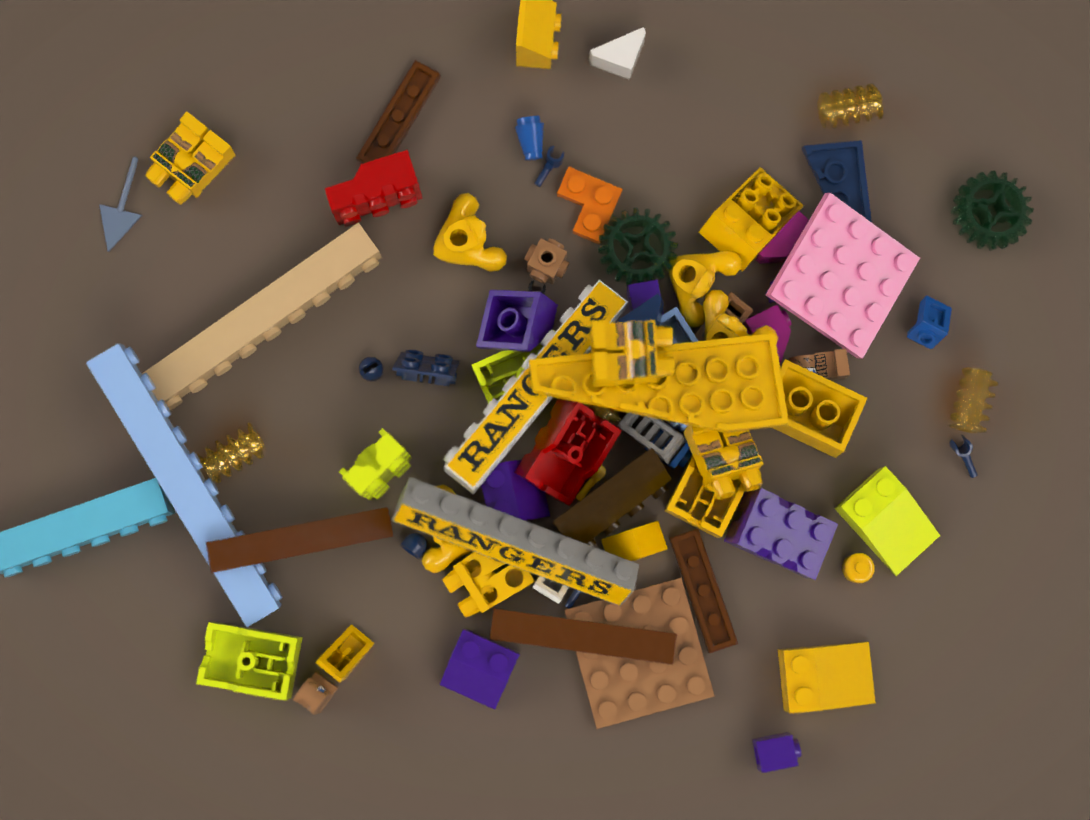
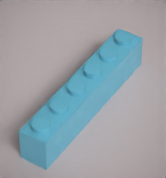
(82, 525)

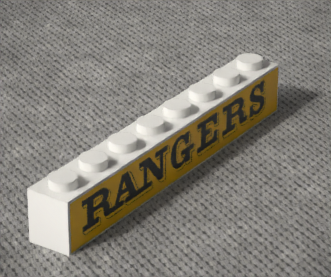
(519, 407)

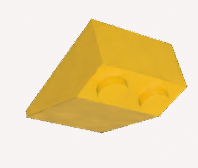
(826, 677)

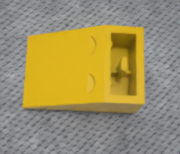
(751, 217)

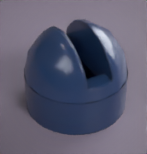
(375, 373)
(415, 545)

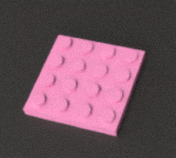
(843, 275)

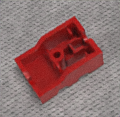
(375, 189)
(568, 450)

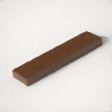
(400, 113)
(703, 591)

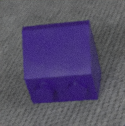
(516, 320)
(513, 494)
(479, 668)

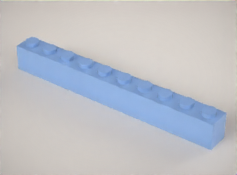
(180, 475)

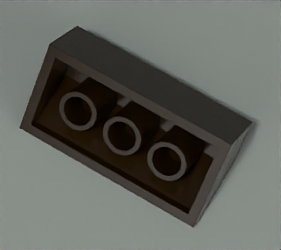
(614, 499)

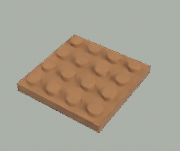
(635, 688)

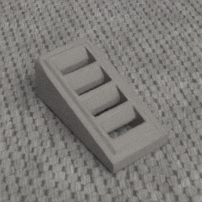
(671, 449)

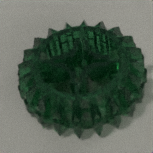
(1002, 189)
(648, 255)

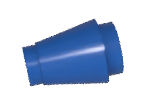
(530, 136)

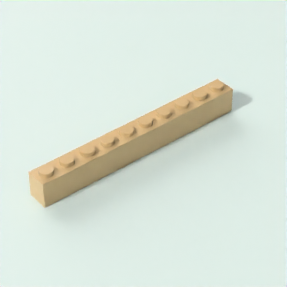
(263, 316)

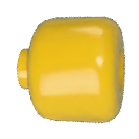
(858, 568)

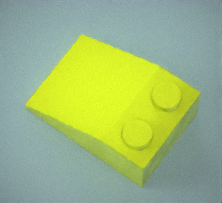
(888, 520)

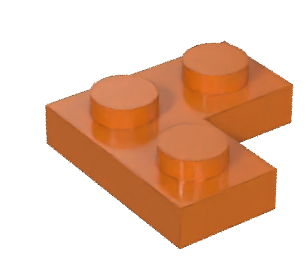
(596, 198)

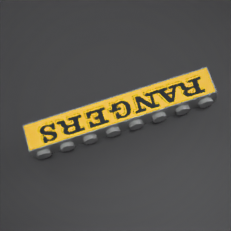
(515, 542)

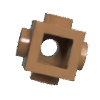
(543, 271)

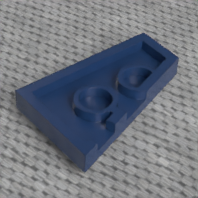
(841, 171)

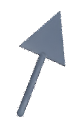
(117, 221)

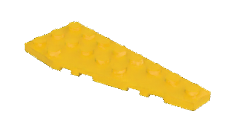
(714, 385)

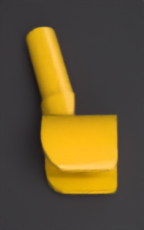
(591, 482)

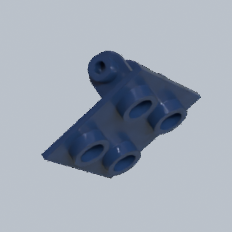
(414, 363)

